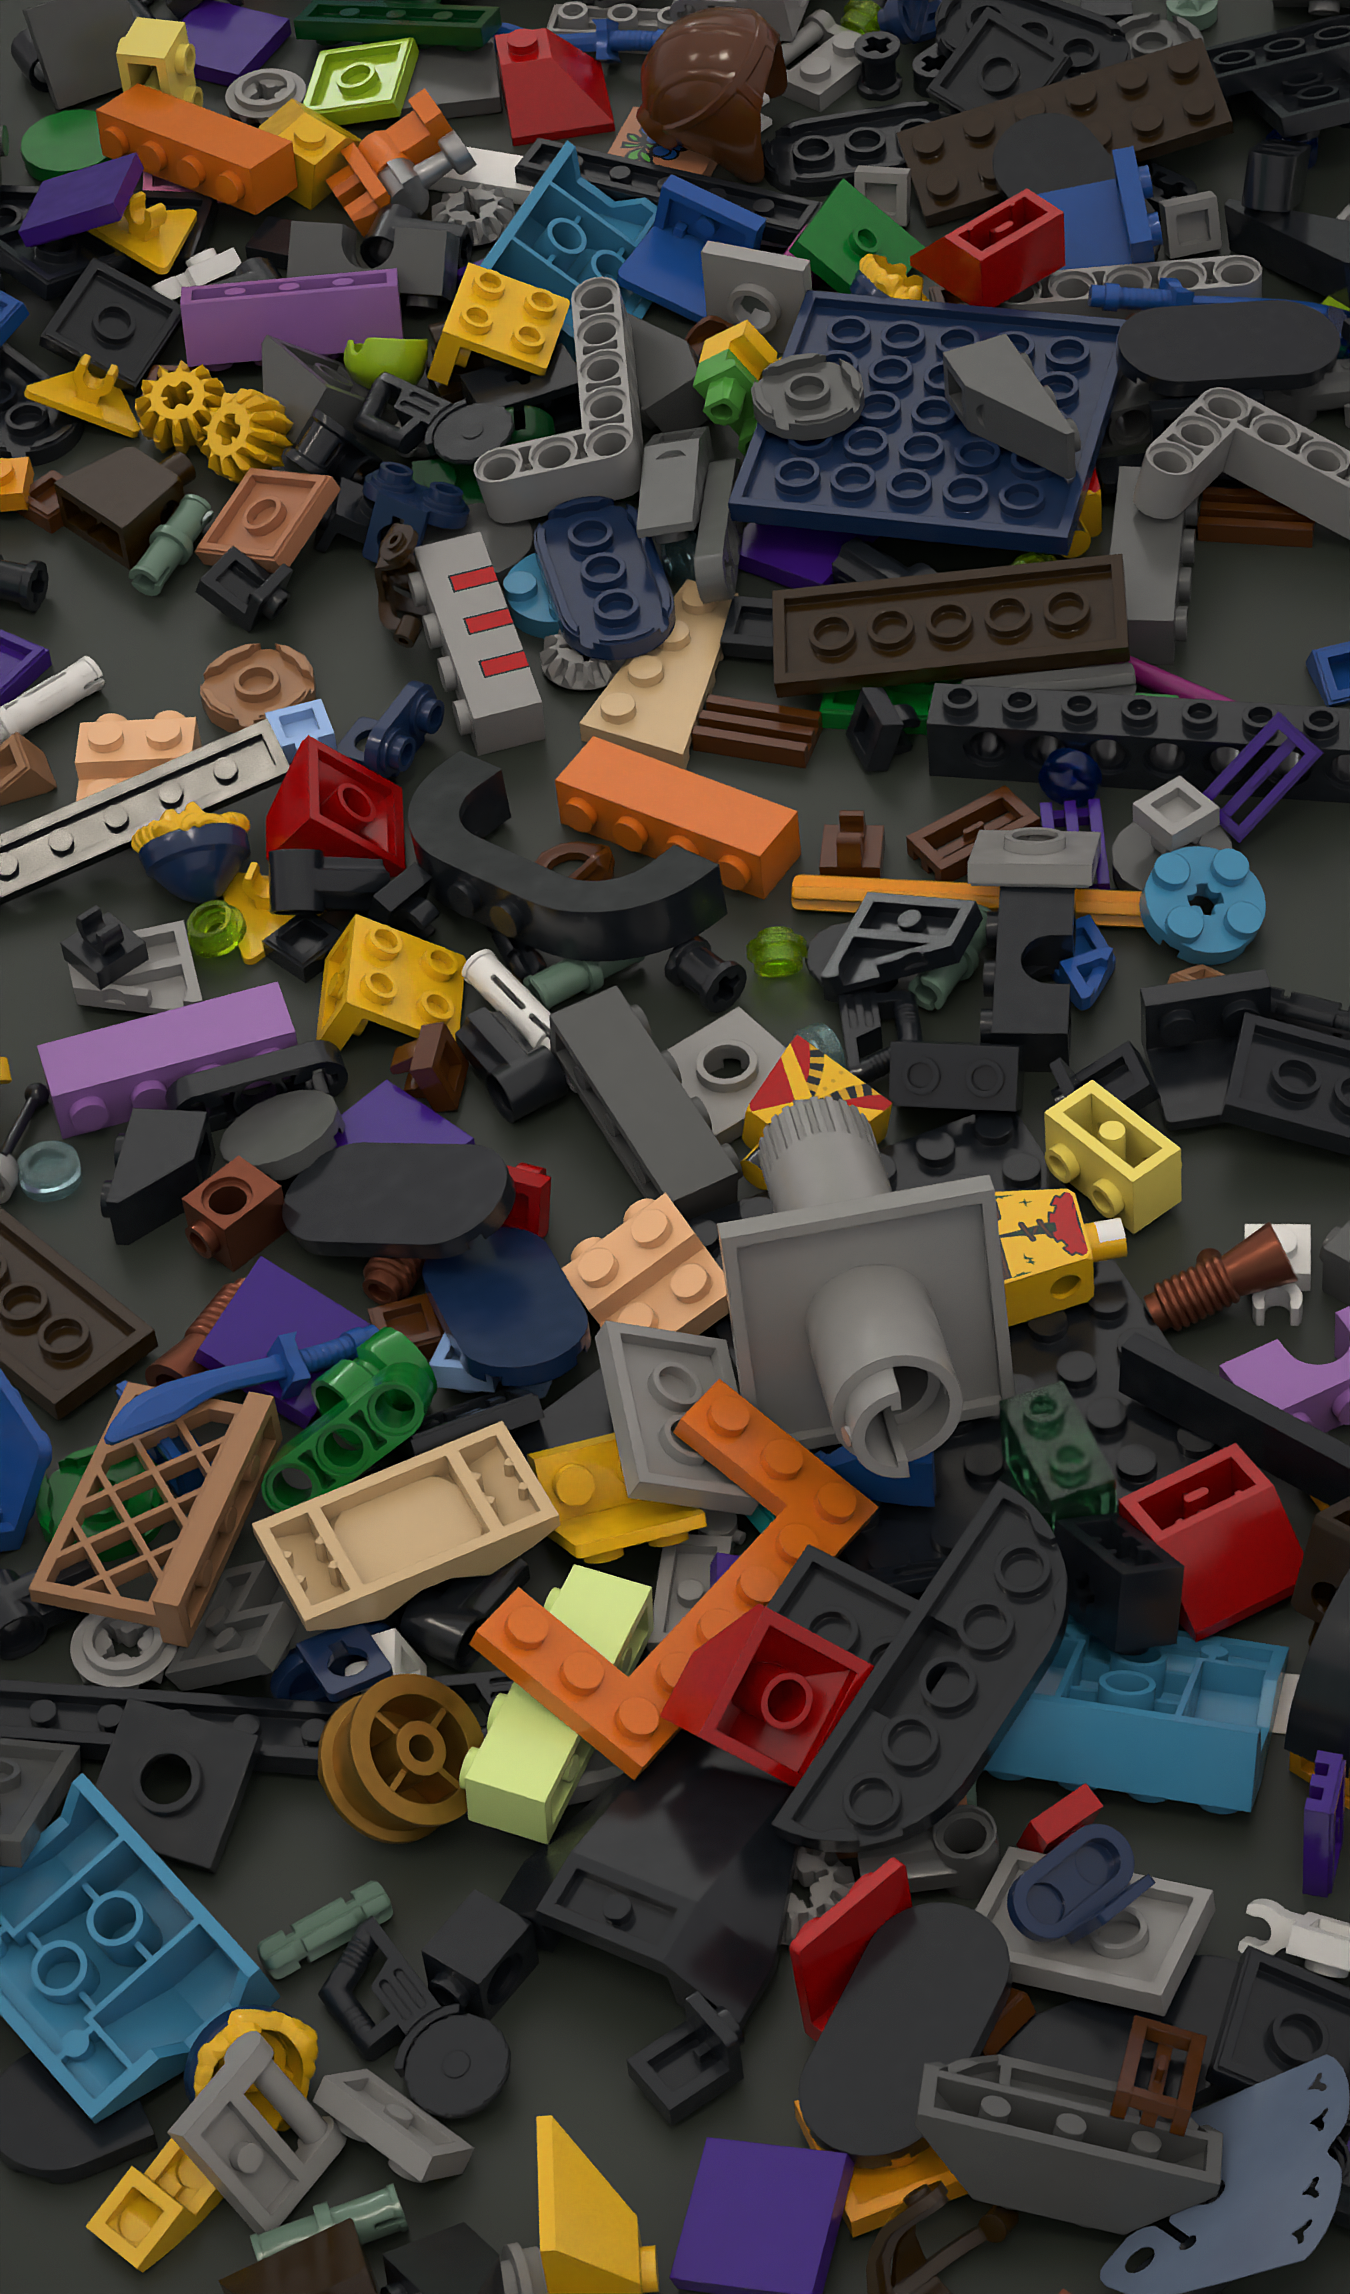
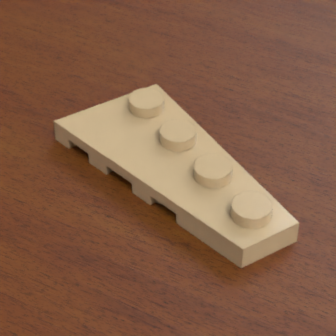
(661, 693)

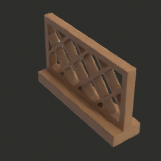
(206, 1535)

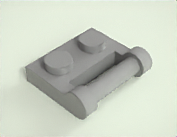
(828, 69)
(242, 2150)

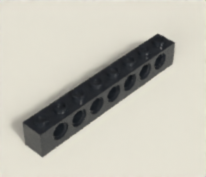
(1131, 738)

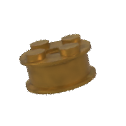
(398, 1757)

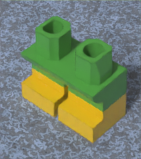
(727, 373)

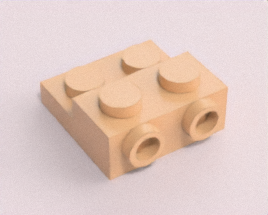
(123, 748)
(650, 1272)

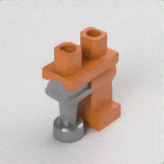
(399, 163)

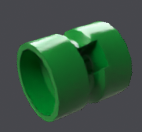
(373, 1355)

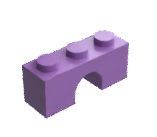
(1302, 1389)

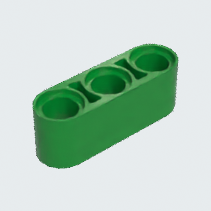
(363, 1413)

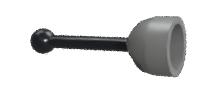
(35, 1096)

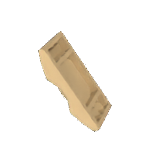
(407, 1528)

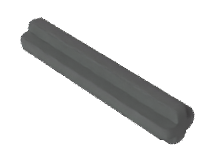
(1104, 678)

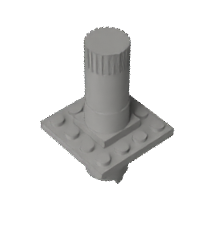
(864, 1304)

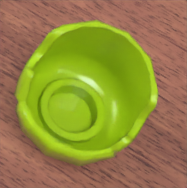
(395, 356)

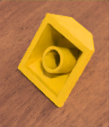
(315, 147)
(585, 2226)

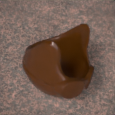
(709, 84)

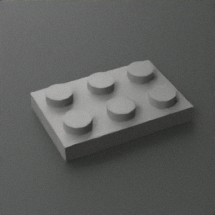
(649, 1387)
(1127, 1961)

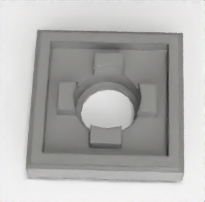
(771, 277)
(1034, 858)
(726, 1100)

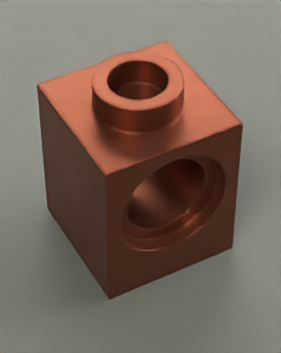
(234, 1214)

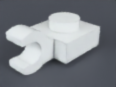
(1310, 1936)

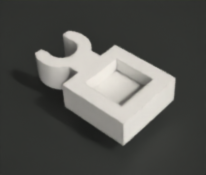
(202, 269)
(1297, 1246)

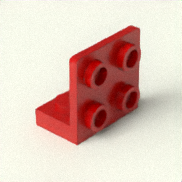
(833, 1944)

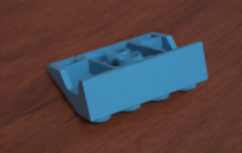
(571, 235)
(1154, 1725)
(112, 1958)

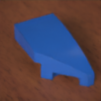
(1089, 967)
(912, 1491)

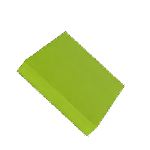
(362, 81)

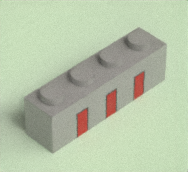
(478, 644)

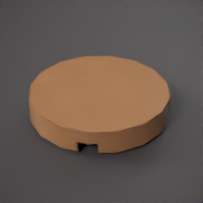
(255, 681)

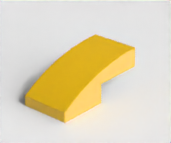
(155, 2209)

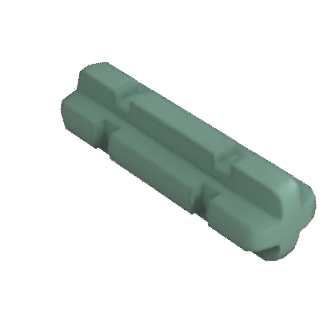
(323, 1930)

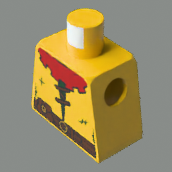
(1050, 1251)

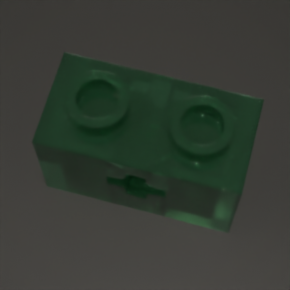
(1055, 1455)

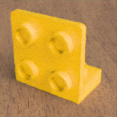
(499, 321)
(389, 981)
(593, 1503)

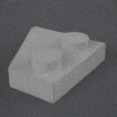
(154, 986)

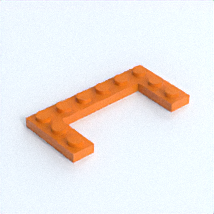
(623, 1712)

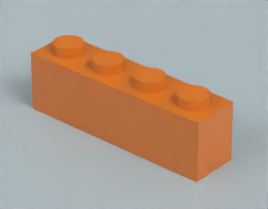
(198, 148)
(658, 805)

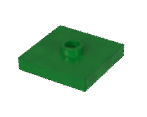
(848, 230)

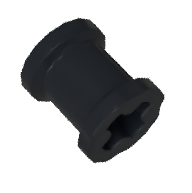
(877, 59)
(24, 583)
(706, 974)

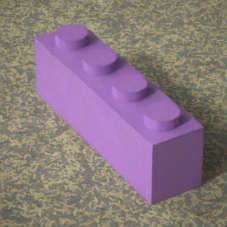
(313, 312)
(130, 1065)

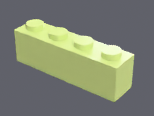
(531, 1756)

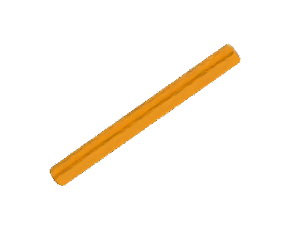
(846, 894)

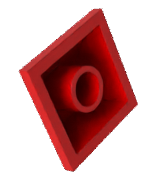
(550, 88)
(337, 809)
(766, 1692)

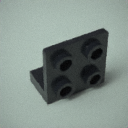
(1192, 1039)

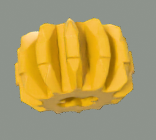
(178, 407)
(246, 434)

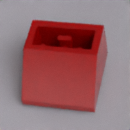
(998, 251)
(1228, 1534)

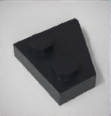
(900, 938)

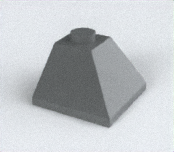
(312, 381)

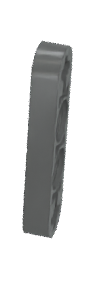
(718, 536)

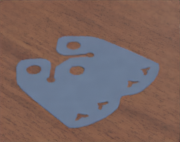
(1266, 2168)

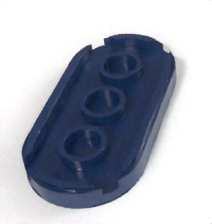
(604, 579)
(508, 1309)

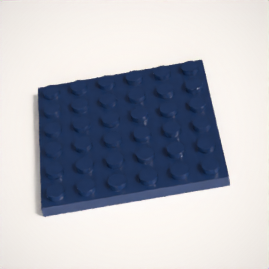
(908, 457)

